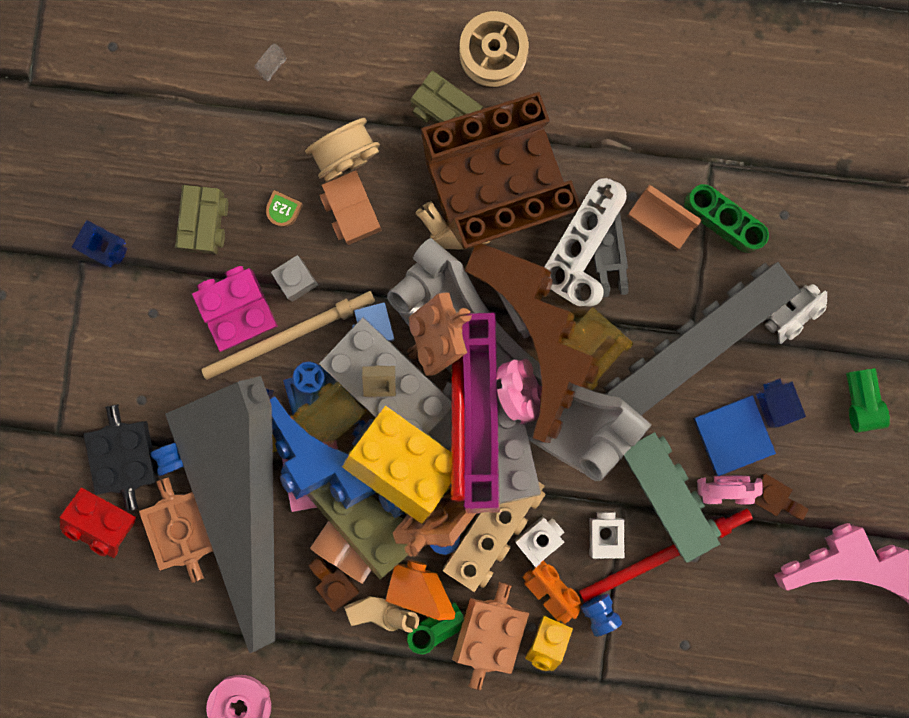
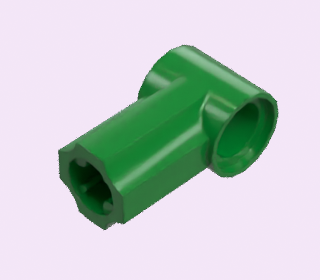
(867, 408)
(438, 630)

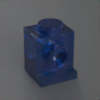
(90, 241)

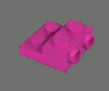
(234, 308)

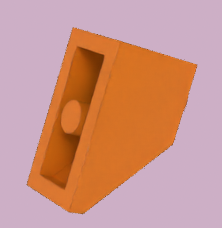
(419, 591)

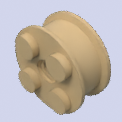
(488, 66)
(343, 149)

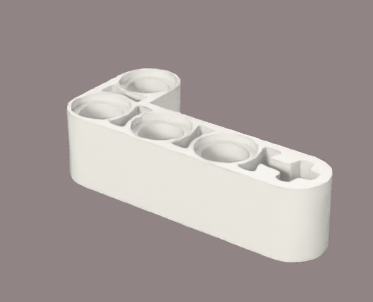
(589, 241)

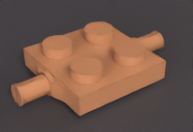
(438, 334)
(439, 528)
(176, 531)
(490, 636)

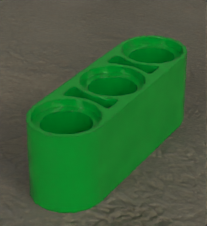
(740, 218)

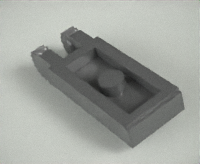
(611, 255)

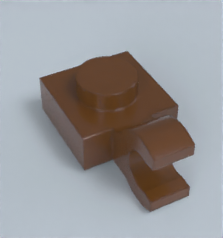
(775, 497)
(335, 586)

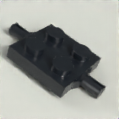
(121, 457)

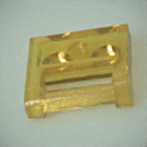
(591, 333)

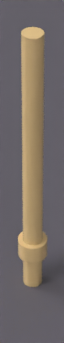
(343, 309)

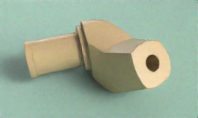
(439, 228)
(382, 614)

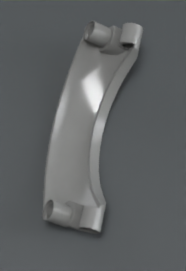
(594, 428)

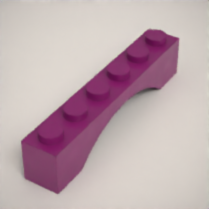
(481, 415)

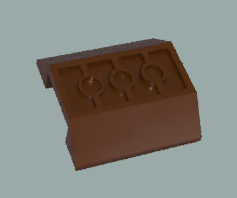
(497, 171)

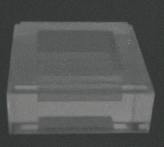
(270, 62)

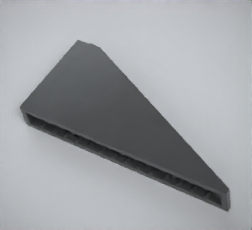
(230, 471)

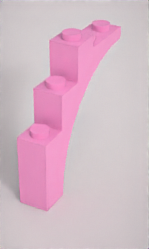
(851, 559)

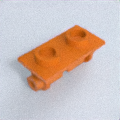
(563, 601)

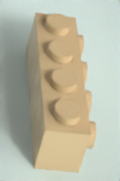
(488, 541)

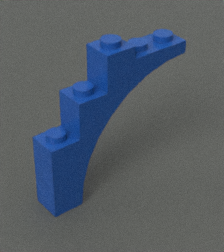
(316, 464)

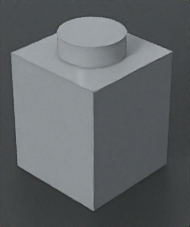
(294, 278)

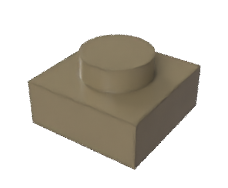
(378, 381)

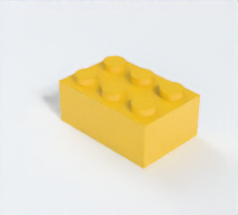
(401, 464)

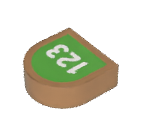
(282, 209)

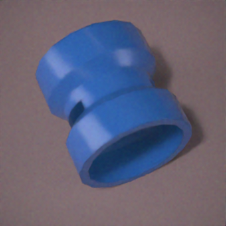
(601, 615)

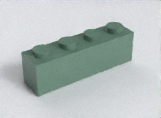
(670, 497)

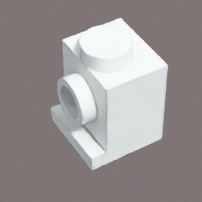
(527, 540)
(614, 545)

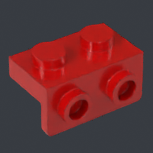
(96, 523)

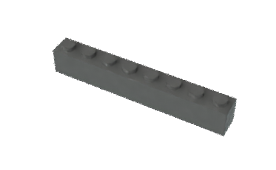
(705, 339)

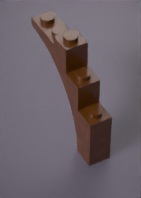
(548, 325)

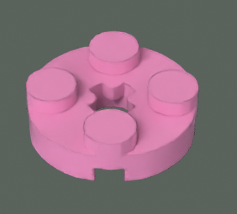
(519, 391)
(729, 487)
(239, 688)

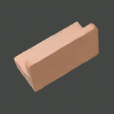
(663, 217)

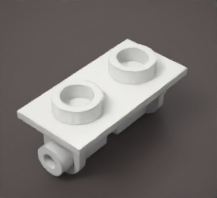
(807, 305)

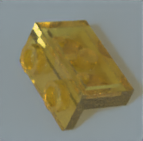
(330, 414)

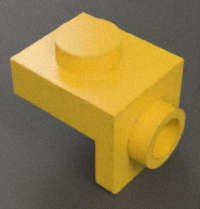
(549, 644)

